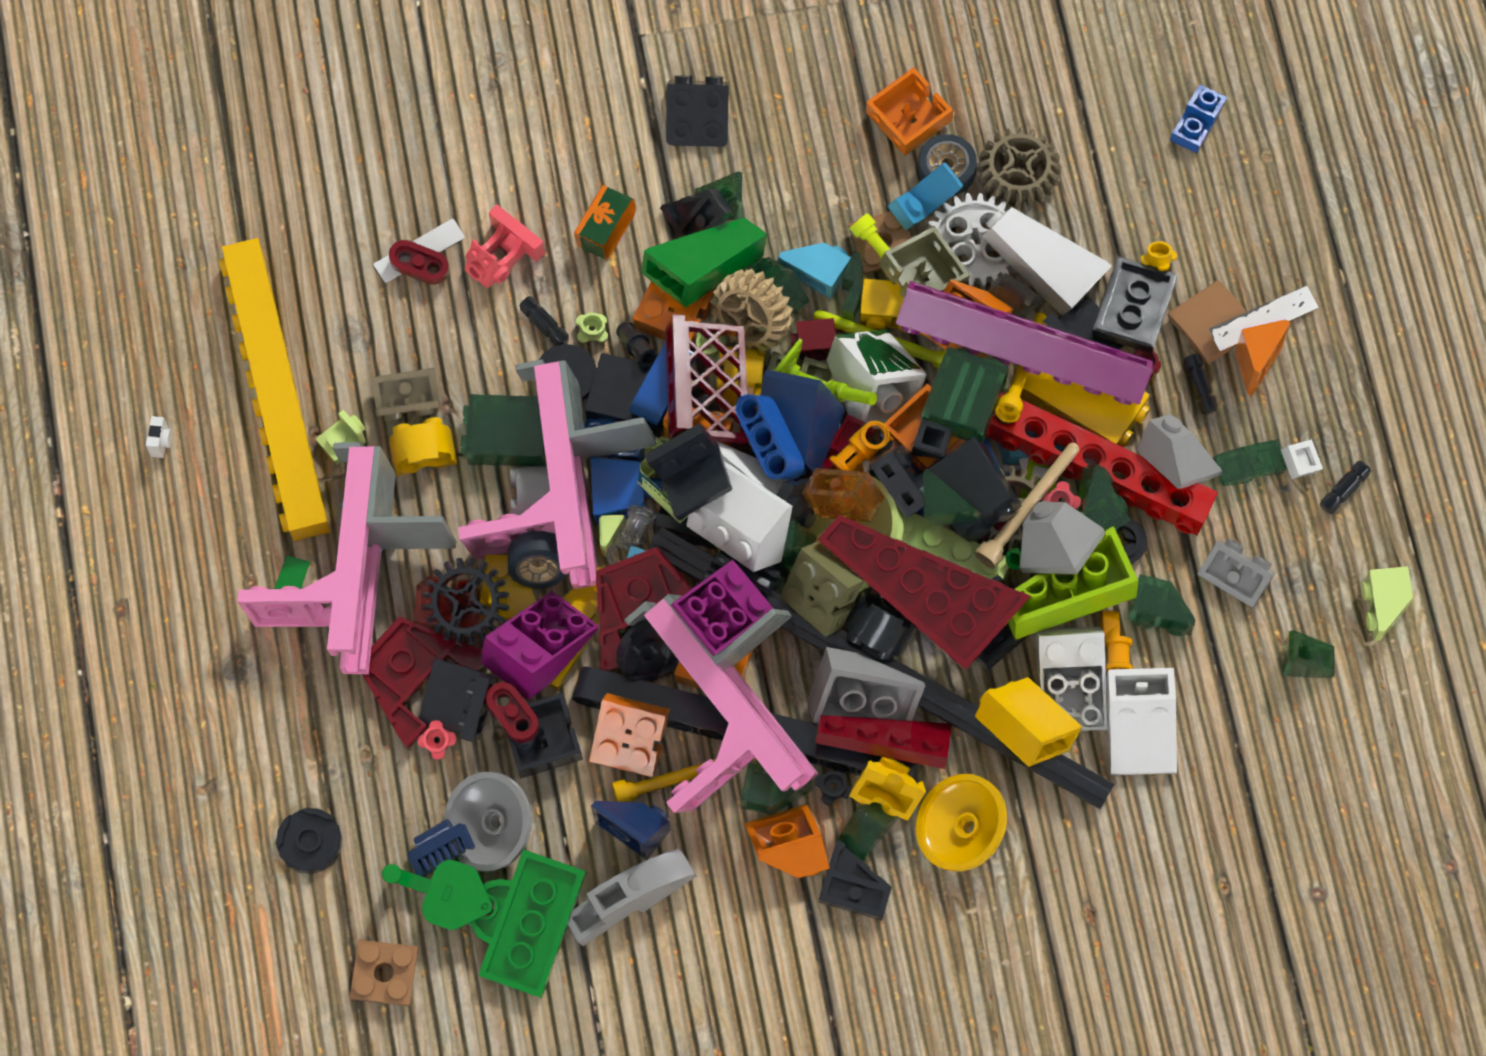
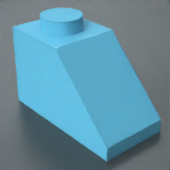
(817, 266)

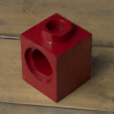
(816, 338)

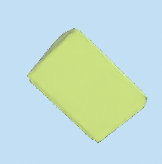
(609, 529)

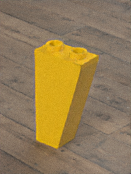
(1089, 411)

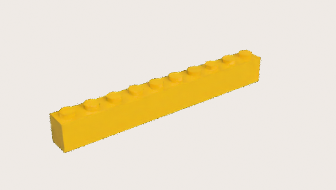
(275, 390)

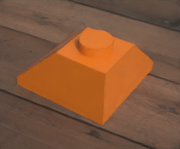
(789, 842)

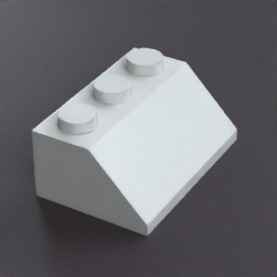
(745, 522)

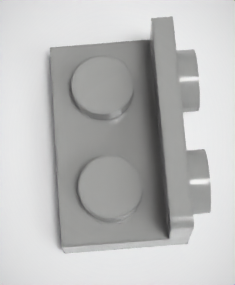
(1237, 572)

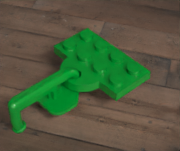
(526, 920)

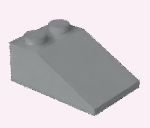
(862, 688)

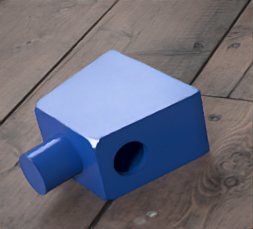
(616, 487)

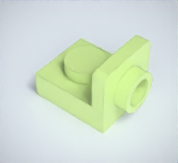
(345, 430)

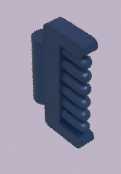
(438, 839)

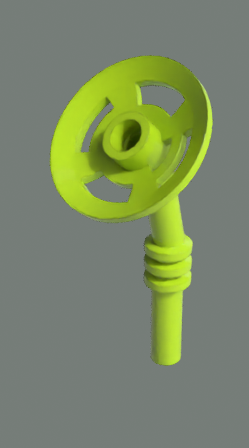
(838, 389)

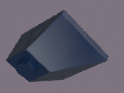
(633, 824)

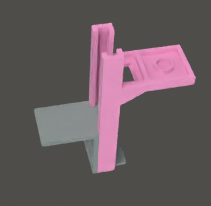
(566, 445)
(354, 584)
(751, 726)

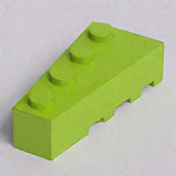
(1059, 598)

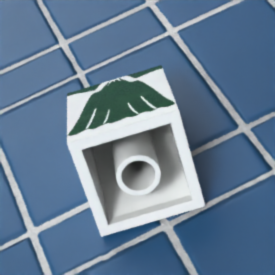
(877, 365)

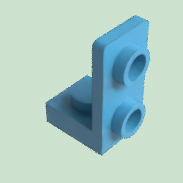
(925, 197)

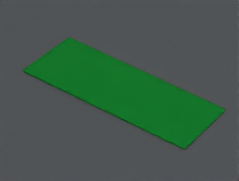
(292, 572)

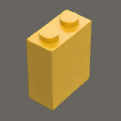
(1027, 721)

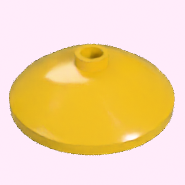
(946, 820)

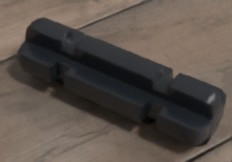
(544, 321)
(1200, 384)
(1345, 487)

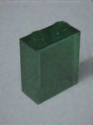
(966, 393)
(503, 431)

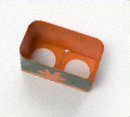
(605, 222)

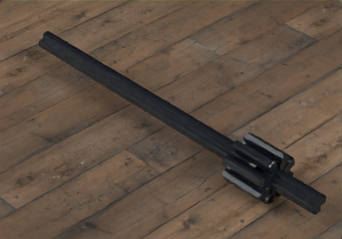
(935, 697)

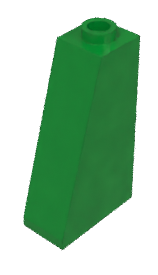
(700, 261)

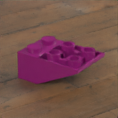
(722, 607)
(537, 644)

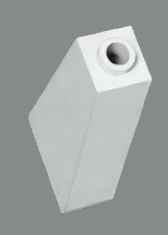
(1045, 259)

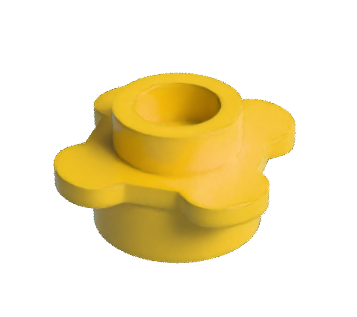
(1159, 255)

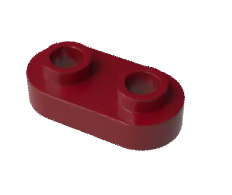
(420, 262)
(512, 714)

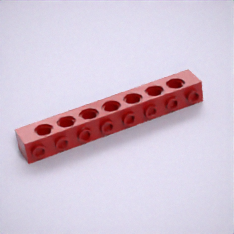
(1136, 469)

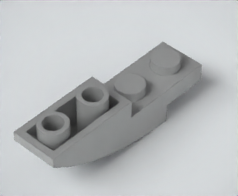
(628, 891)

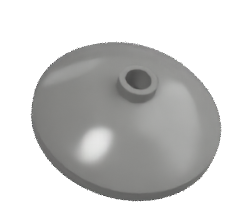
(478, 805)

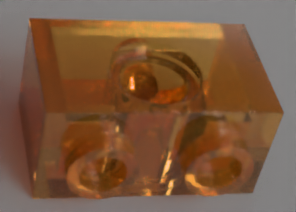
(843, 494)

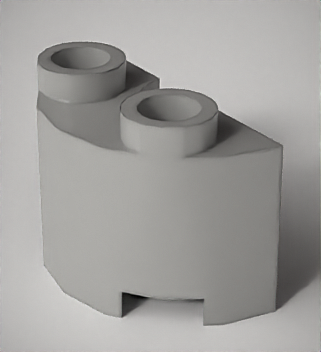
(530, 485)

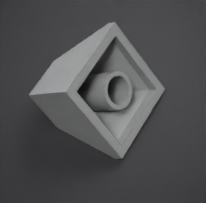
(1176, 452)
(1057, 539)

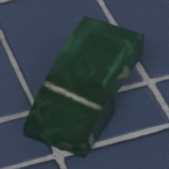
(853, 284)
(1250, 461)

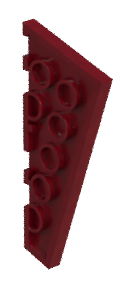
(940, 598)

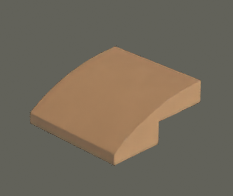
(1203, 312)

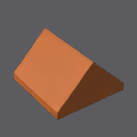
(1258, 350)

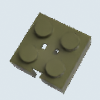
(930, 255)
(834, 588)

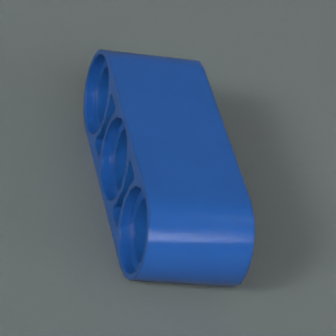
(652, 397)
(757, 431)

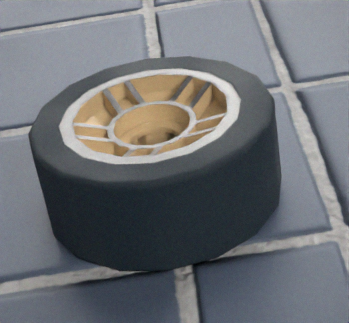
(954, 152)
(535, 560)

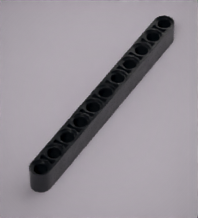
(699, 716)

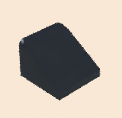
(931, 440)

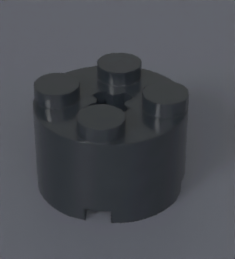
(879, 626)

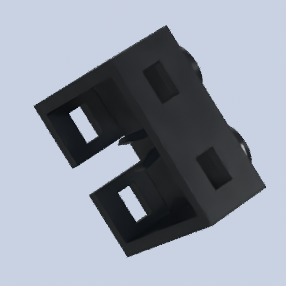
(904, 482)
(562, 748)

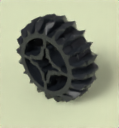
(472, 587)

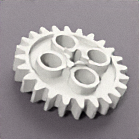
(970, 217)

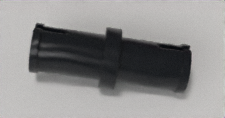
(636, 344)

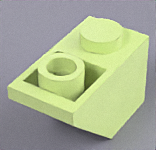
(1387, 596)

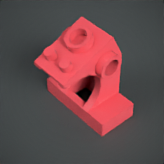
(512, 239)

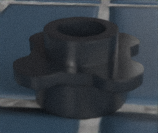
(833, 777)

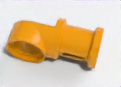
(861, 447)
(1117, 646)

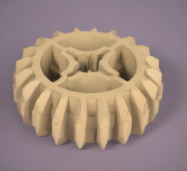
(757, 307)

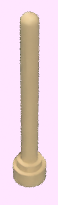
(991, 552)

